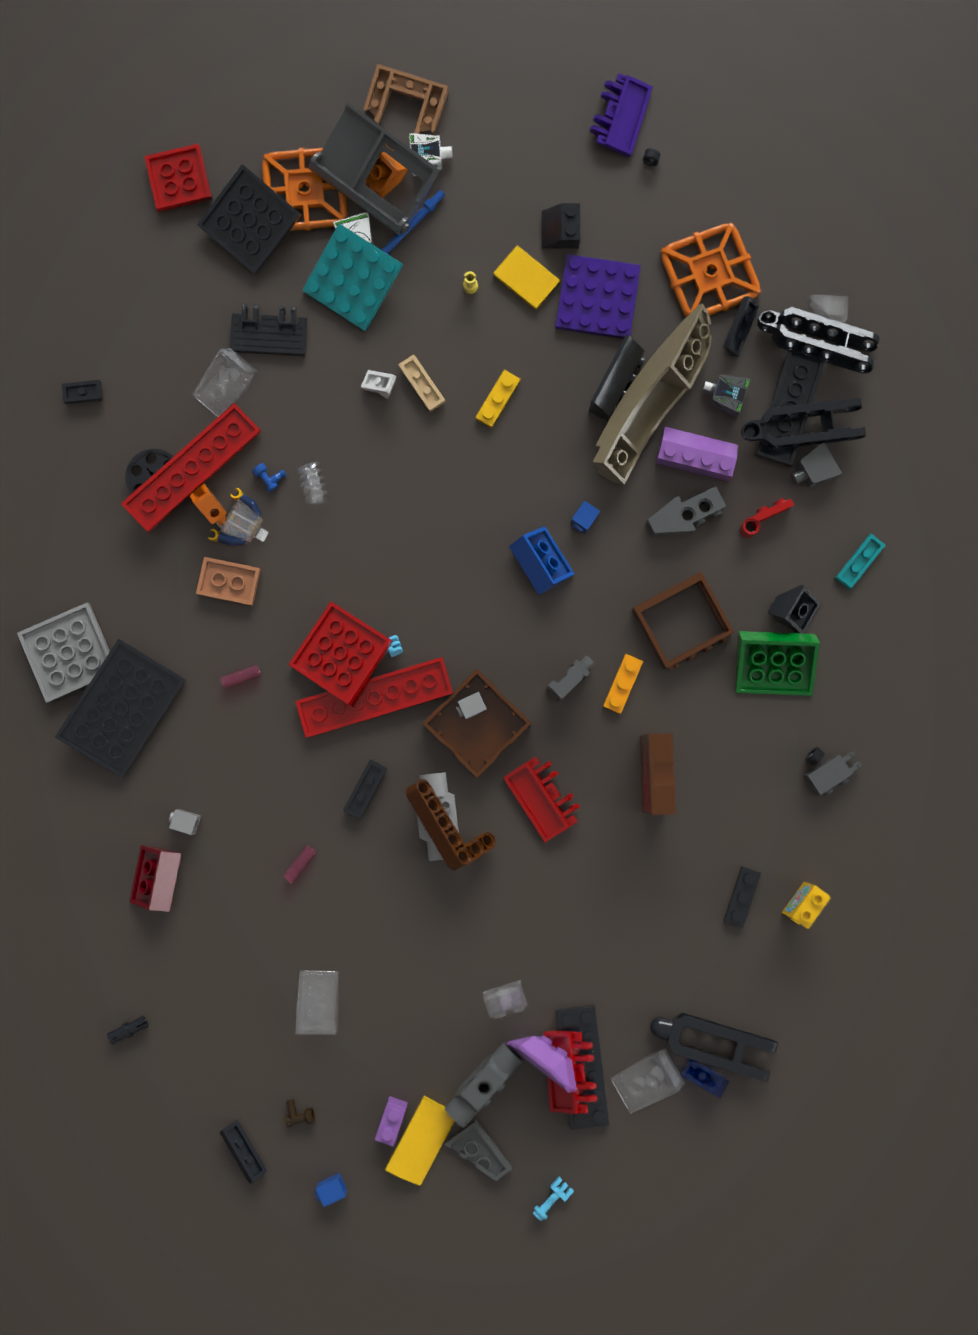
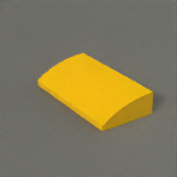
(420, 1141)

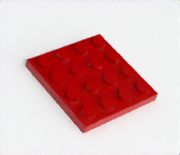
(340, 653)

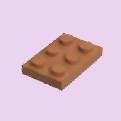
(228, 581)

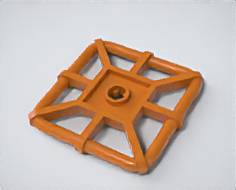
(295, 180)
(715, 260)

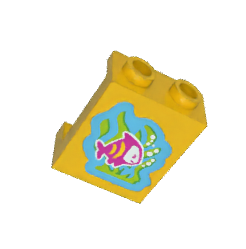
(806, 904)

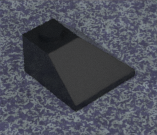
(795, 608)

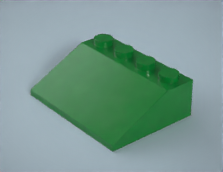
(776, 663)

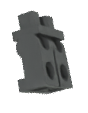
(577, 672)

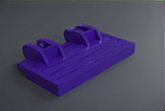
(625, 111)

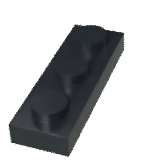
(741, 326)
(365, 789)
(742, 897)
(243, 1151)

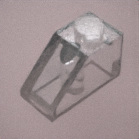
(829, 306)

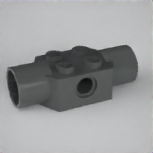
(472, 1095)

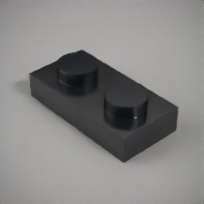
(82, 392)

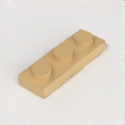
(421, 383)

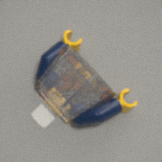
(241, 523)

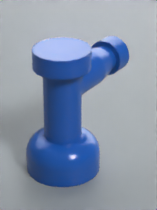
(260, 471)

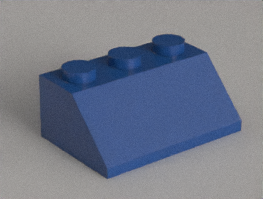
(541, 560)

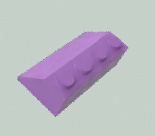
(697, 454)

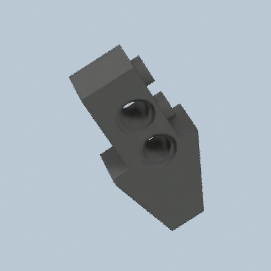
(670, 520)

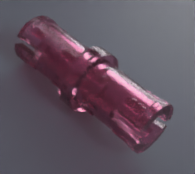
(240, 676)
(299, 864)

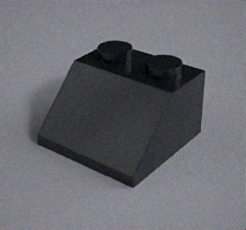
(561, 226)

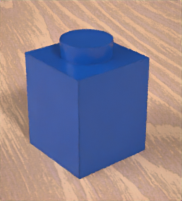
(584, 517)
(330, 1190)

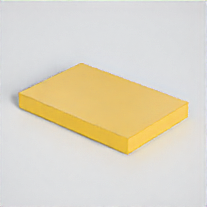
(526, 277)

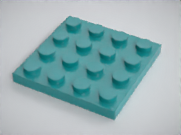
(352, 277)

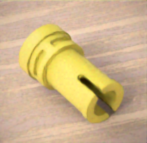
(470, 283)

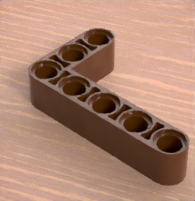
(442, 830)

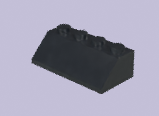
(617, 378)

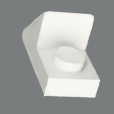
(379, 383)

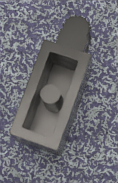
(831, 773)

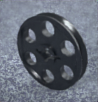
(141, 461)

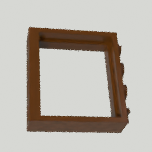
(713, 604)

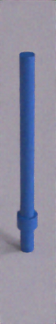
(429, 206)

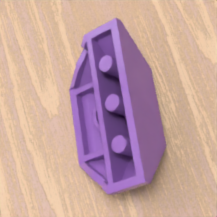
(547, 1059)

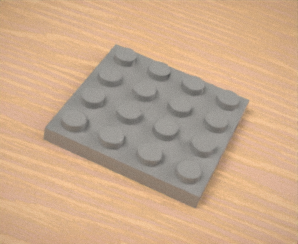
(65, 651)

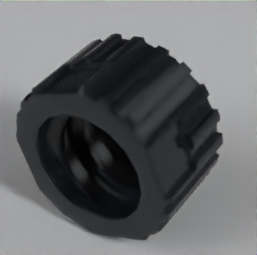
(651, 157)
(815, 756)

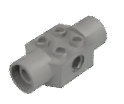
(439, 784)

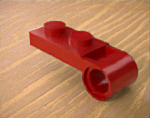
(763, 514)

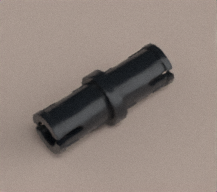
(127, 1030)

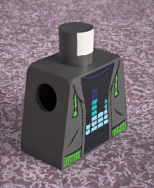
(727, 393)

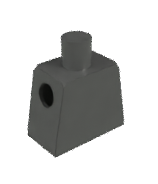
(817, 467)

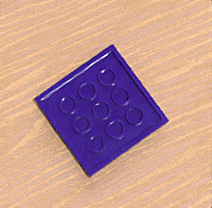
(598, 296)

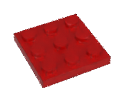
(178, 177)

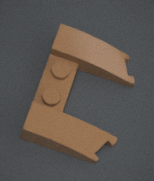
(389, 79)

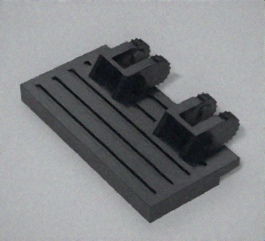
(269, 335)

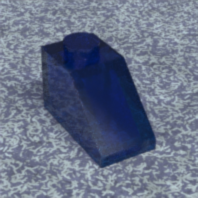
(705, 1078)

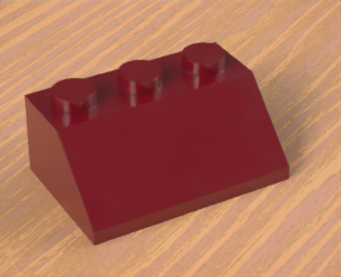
(155, 878)

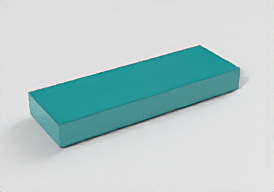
(860, 561)

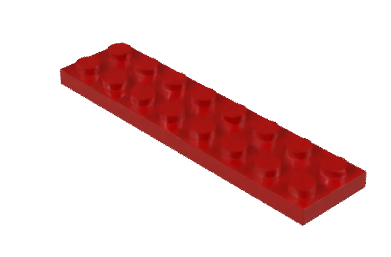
(191, 467)
(377, 697)

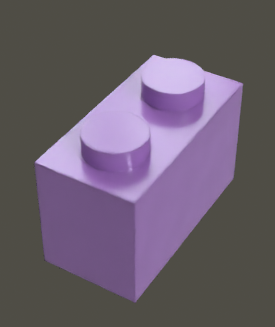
(391, 1121)

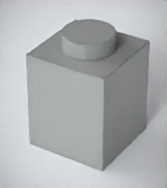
(471, 706)
(184, 821)

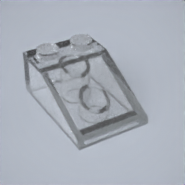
(224, 381)
(317, 1002)
(648, 1081)

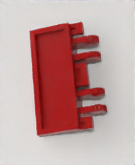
(539, 799)
(559, 1099)

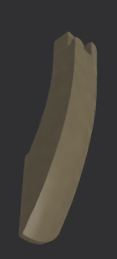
(652, 395)

